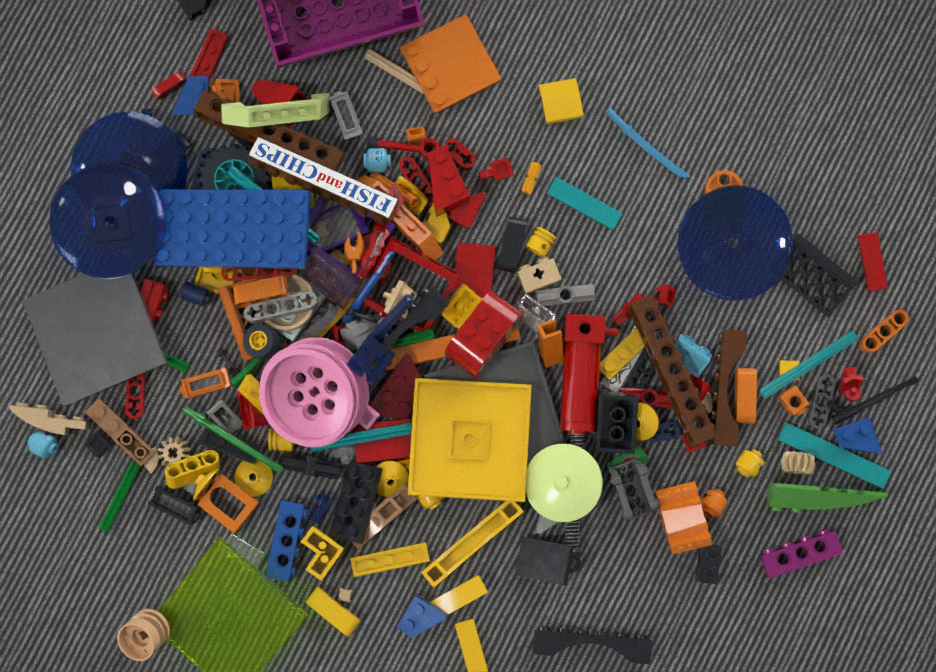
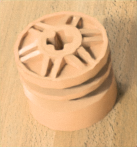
(143, 634)

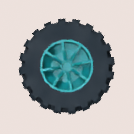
(215, 170)

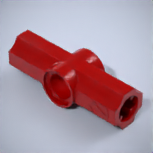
(659, 397)

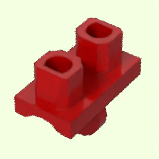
(851, 384)

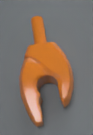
(354, 254)

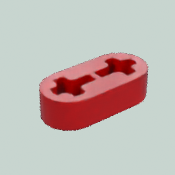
(169, 85)
(462, 151)

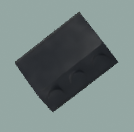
(616, 422)

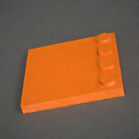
(450, 64)

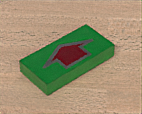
(639, 455)

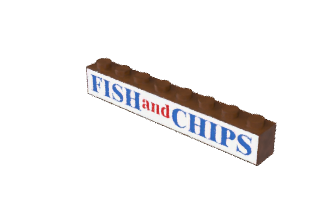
(323, 181)

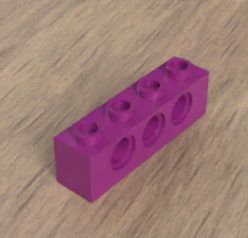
(830, 548)

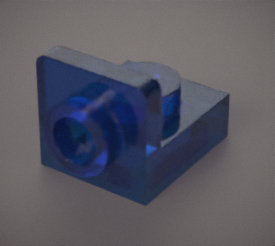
(319, 511)

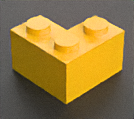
(327, 552)

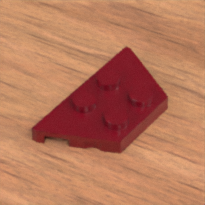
(397, 393)

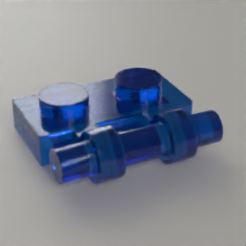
(365, 355)

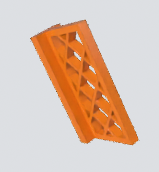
(235, 318)

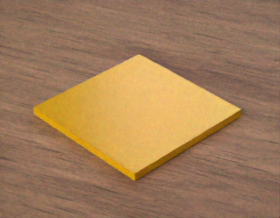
(469, 440)

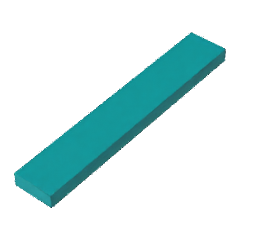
(834, 455)

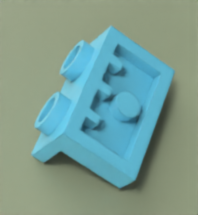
(694, 356)

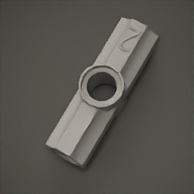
(578, 294)

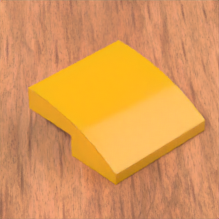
(561, 101)

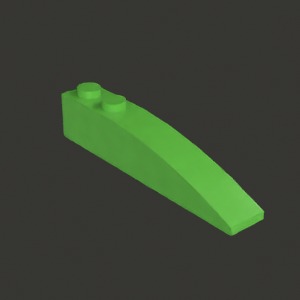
(816, 498)

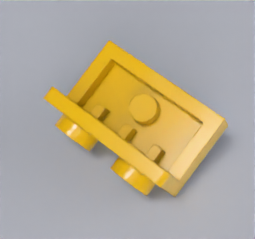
(461, 306)

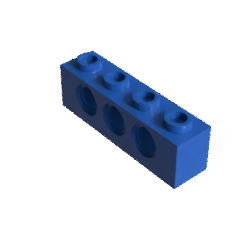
(275, 569)

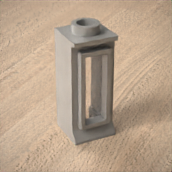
(346, 115)

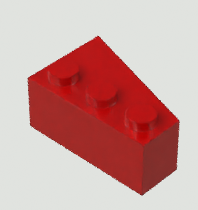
(446, 181)

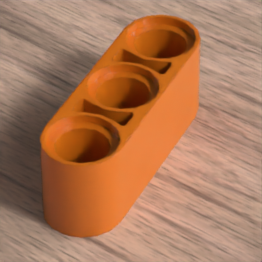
(260, 291)
(891, 326)
(745, 395)

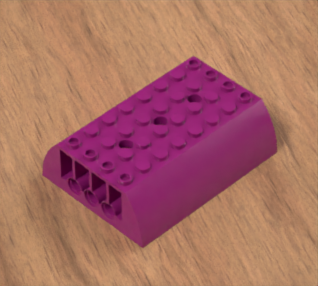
(332, 28)

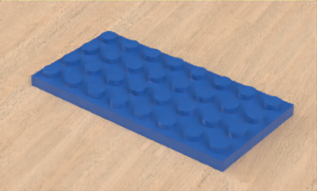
(235, 229)

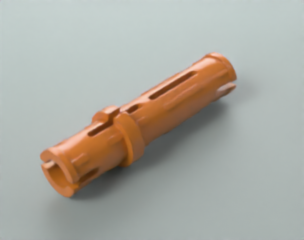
(408, 198)

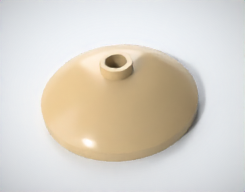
(298, 285)

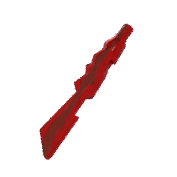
(377, 239)

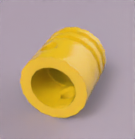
(540, 242)
(276, 442)

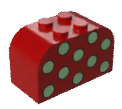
(483, 334)

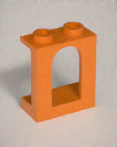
(224, 482)

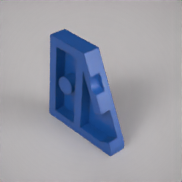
(190, 95)
(858, 436)
(420, 617)

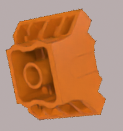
(683, 518)

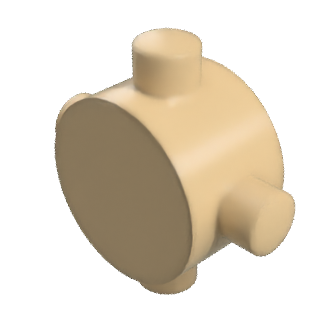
(344, 595)

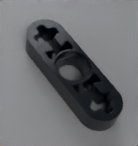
(634, 374)

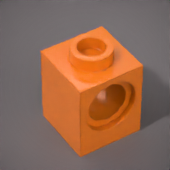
(785, 398)

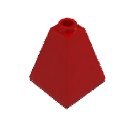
(273, 92)

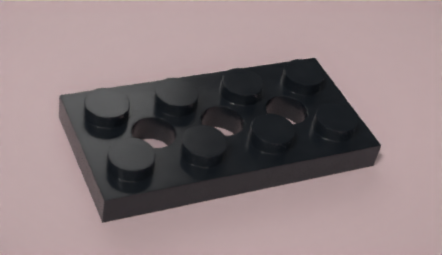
(361, 513)

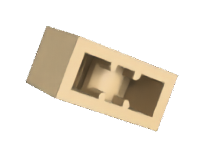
(530, 283)

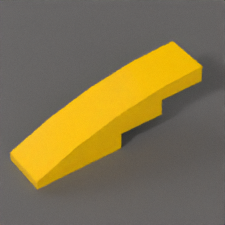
(460, 595)

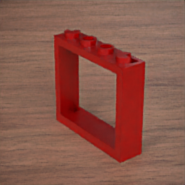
(421, 259)

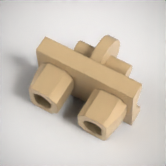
(396, 295)

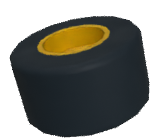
(258, 335)

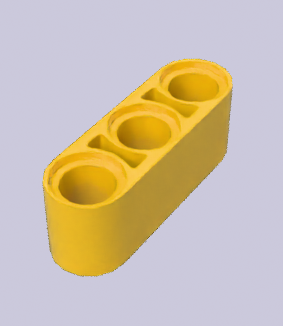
(182, 469)
(333, 611)

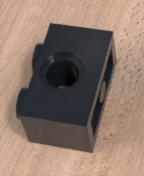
(708, 564)

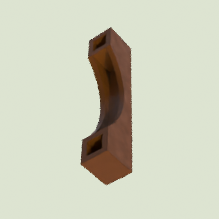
(732, 346)

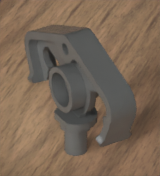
(322, 319)

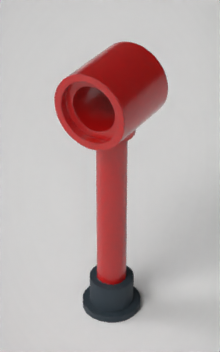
(429, 142)

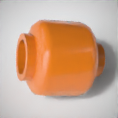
(713, 503)

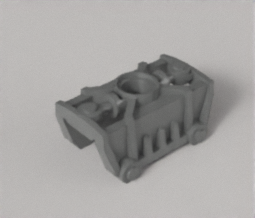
(642, 489)

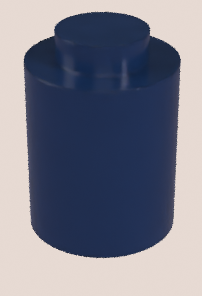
(195, 294)

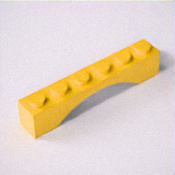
(471, 542)

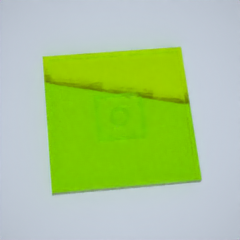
(229, 613)

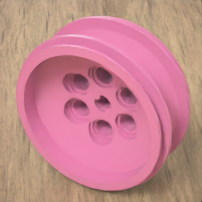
(294, 415)

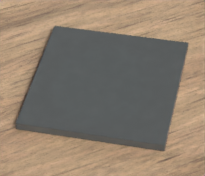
(94, 334)
(519, 366)

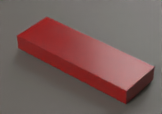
(210, 54)
(872, 262)

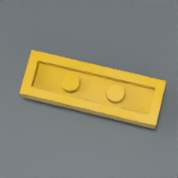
(621, 355)

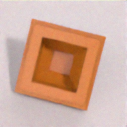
(416, 135)

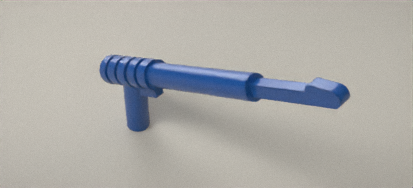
(357, 304)

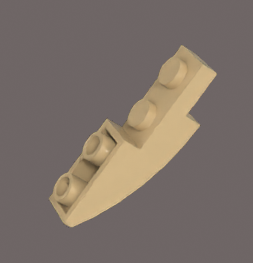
(42, 419)

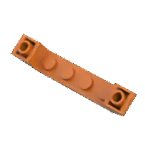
(410, 225)

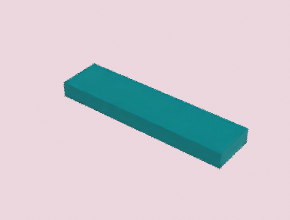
(584, 203)

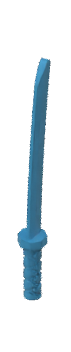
(627, 129)

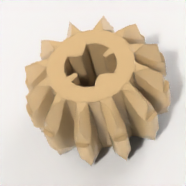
(173, 445)
(798, 463)

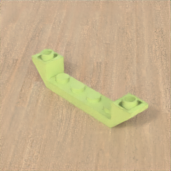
(276, 113)

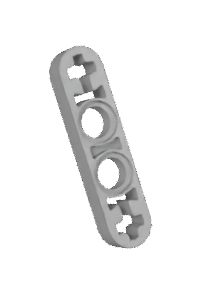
(281, 307)

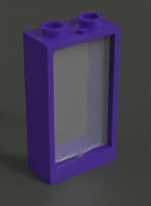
(335, 226)

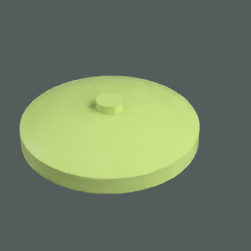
(563, 482)

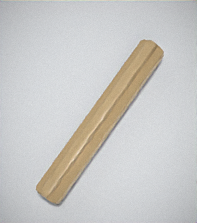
(393, 69)

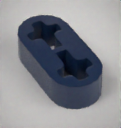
(666, 436)

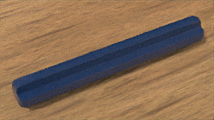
(392, 317)

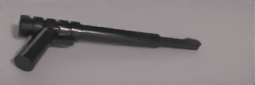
(844, 413)

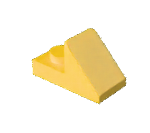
(250, 389)

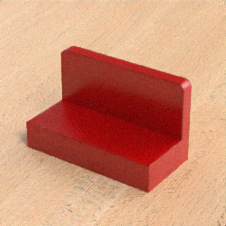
(250, 415)

